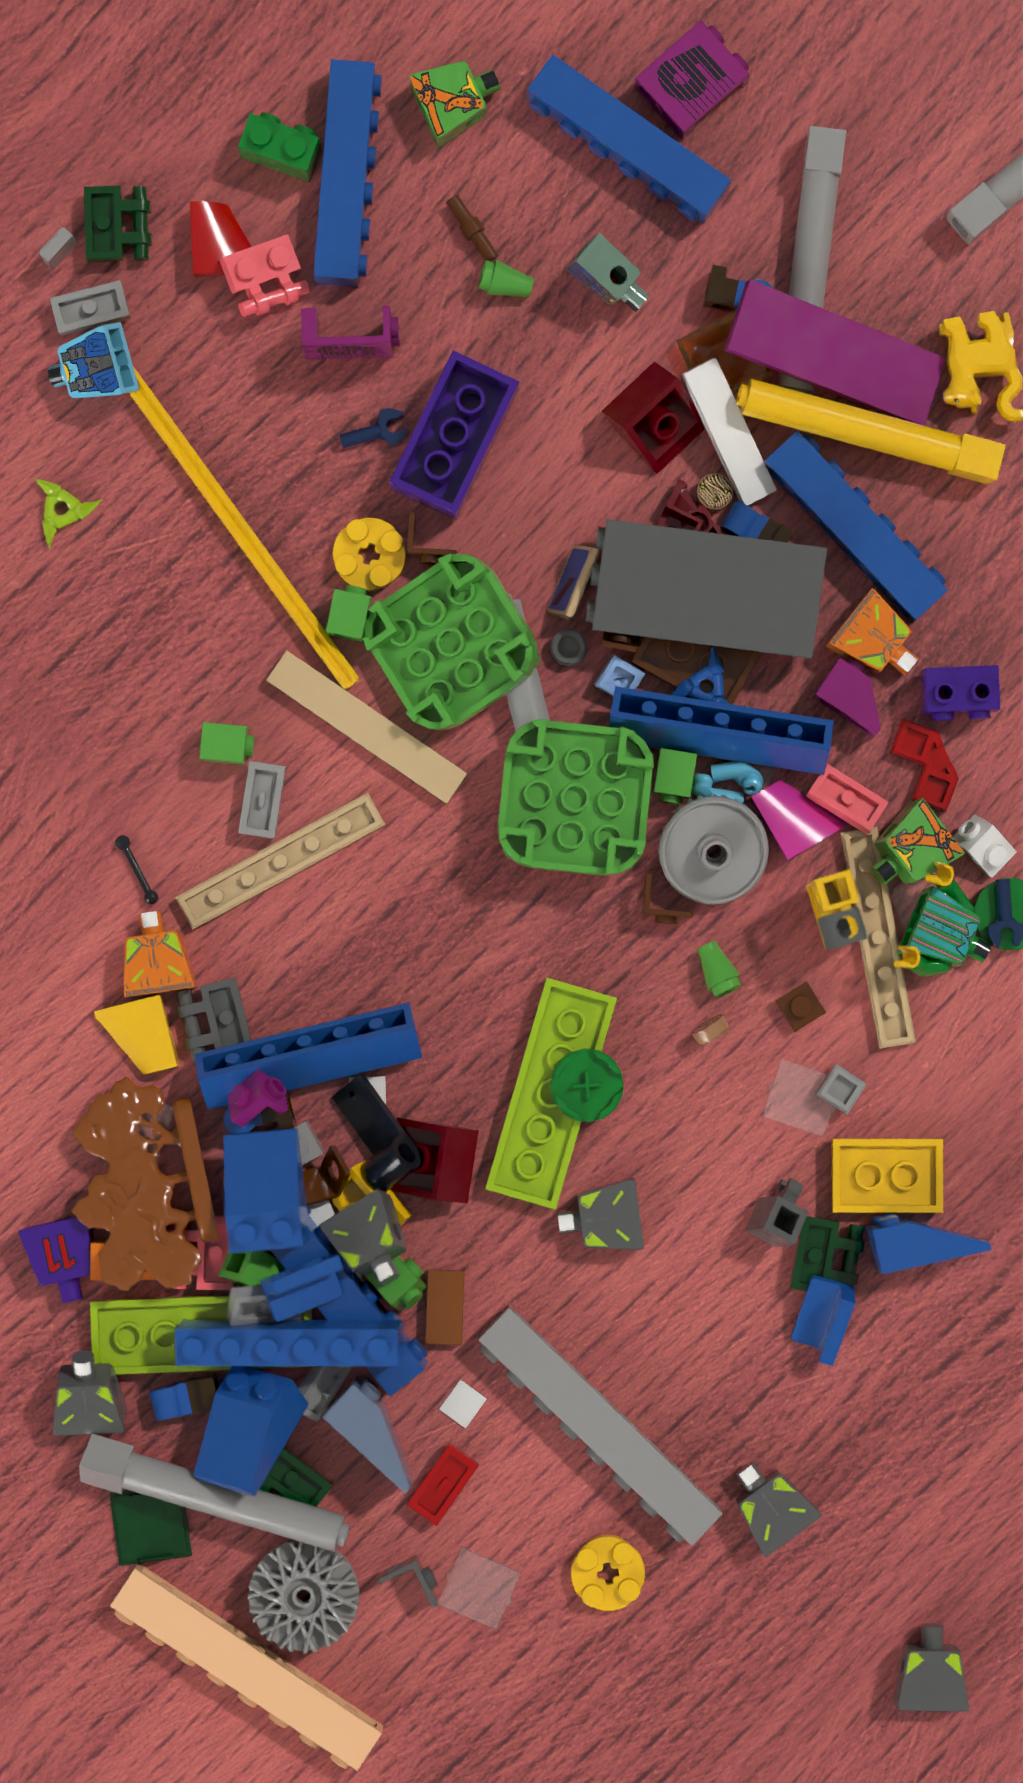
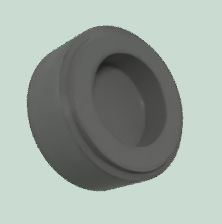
(568, 647)

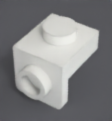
(984, 845)

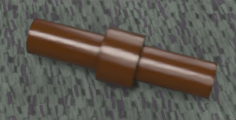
(472, 228)

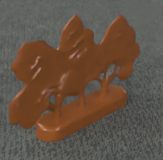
(135, 1195)

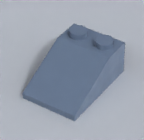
(365, 1423)

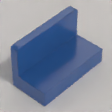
(303, 1287)
(824, 1316)

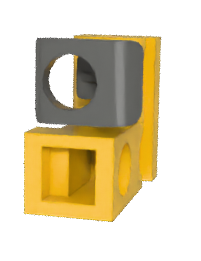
(832, 908)

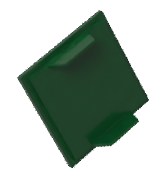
(148, 1528)

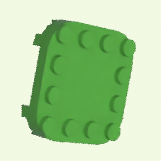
(451, 642)
(575, 797)

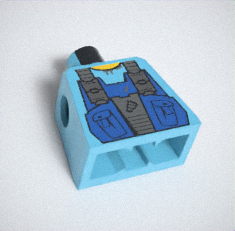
(95, 364)

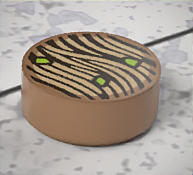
(714, 492)
(710, 1030)

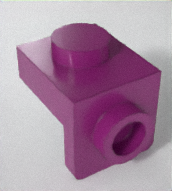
(254, 1095)

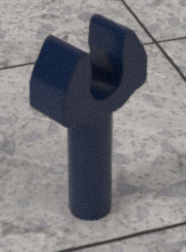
(376, 431)
(1005, 918)

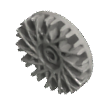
(709, 823)
(298, 1622)

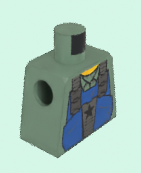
(593, 269)

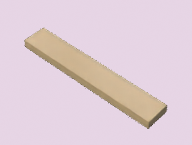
(366, 727)
(280, 861)
(884, 980)

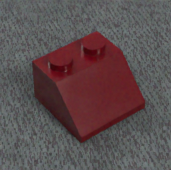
(655, 416)
(445, 1164)

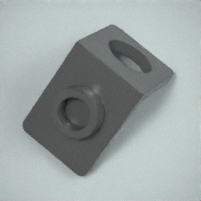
(424, 1575)

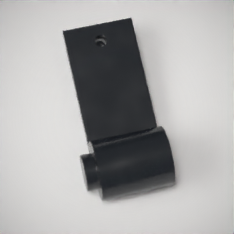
(391, 1147)

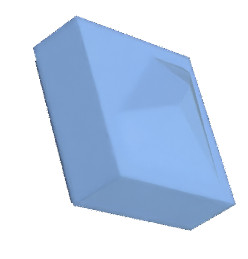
(619, 674)

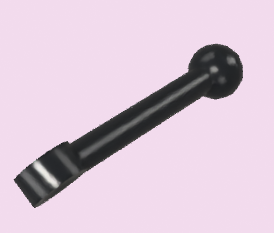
(124, 843)

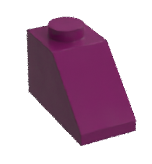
(850, 695)

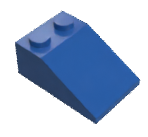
(264, 1191)
(907, 1244)
(248, 1428)

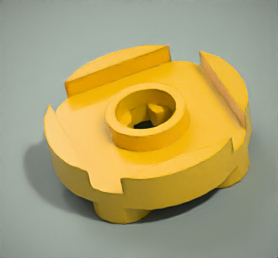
(358, 536)
(621, 1556)

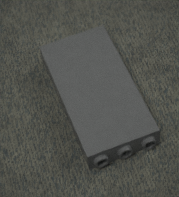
(707, 588)

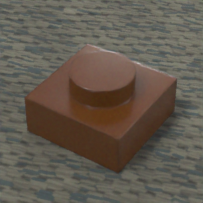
(800, 1006)

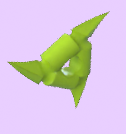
(75, 509)

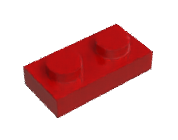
(442, 1484)

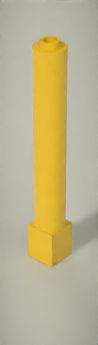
(958, 454)

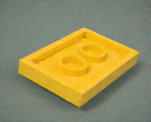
(887, 1175)

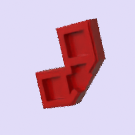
(926, 748)

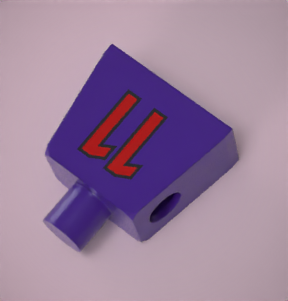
(59, 1254)

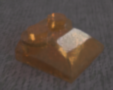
(710, 343)

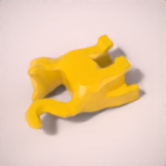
(982, 358)

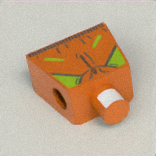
(874, 636)
(156, 960)

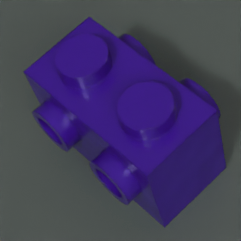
(959, 688)

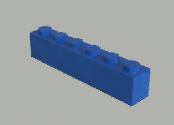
(627, 139)
(345, 173)
(855, 527)
(724, 730)
(313, 1053)
(358, 1302)
(290, 1343)

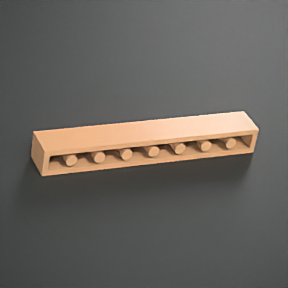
(247, 1667)

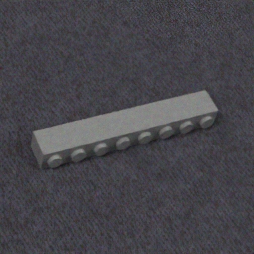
(600, 1425)

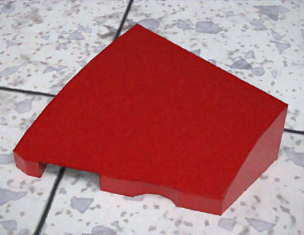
(213, 236)

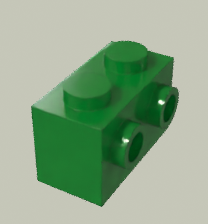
(280, 146)

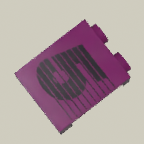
(691, 78)
(351, 346)

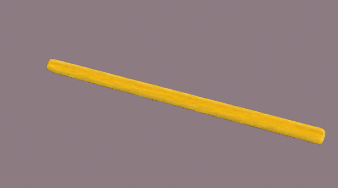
(243, 535)

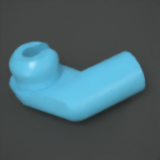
(741, 772)
(703, 787)

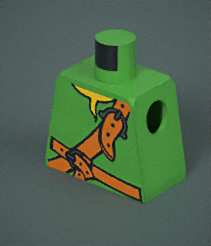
(452, 98)
(914, 844)

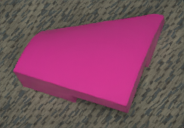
(794, 818)

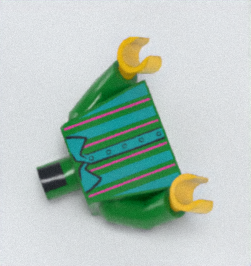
(941, 928)

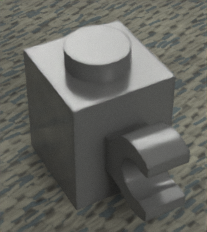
(777, 1217)

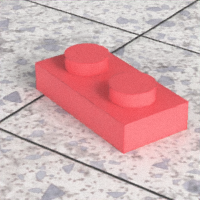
(847, 799)

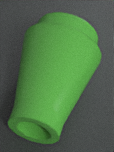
(504, 280)
(718, 971)

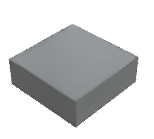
(57, 248)
(841, 1089)

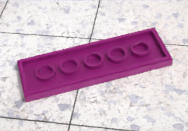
(834, 353)

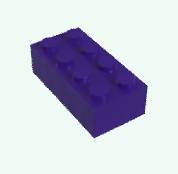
(454, 435)

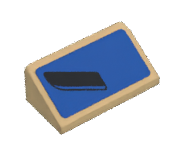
(572, 582)

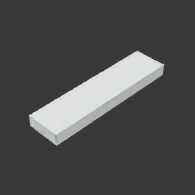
(728, 432)

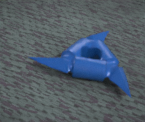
(711, 673)

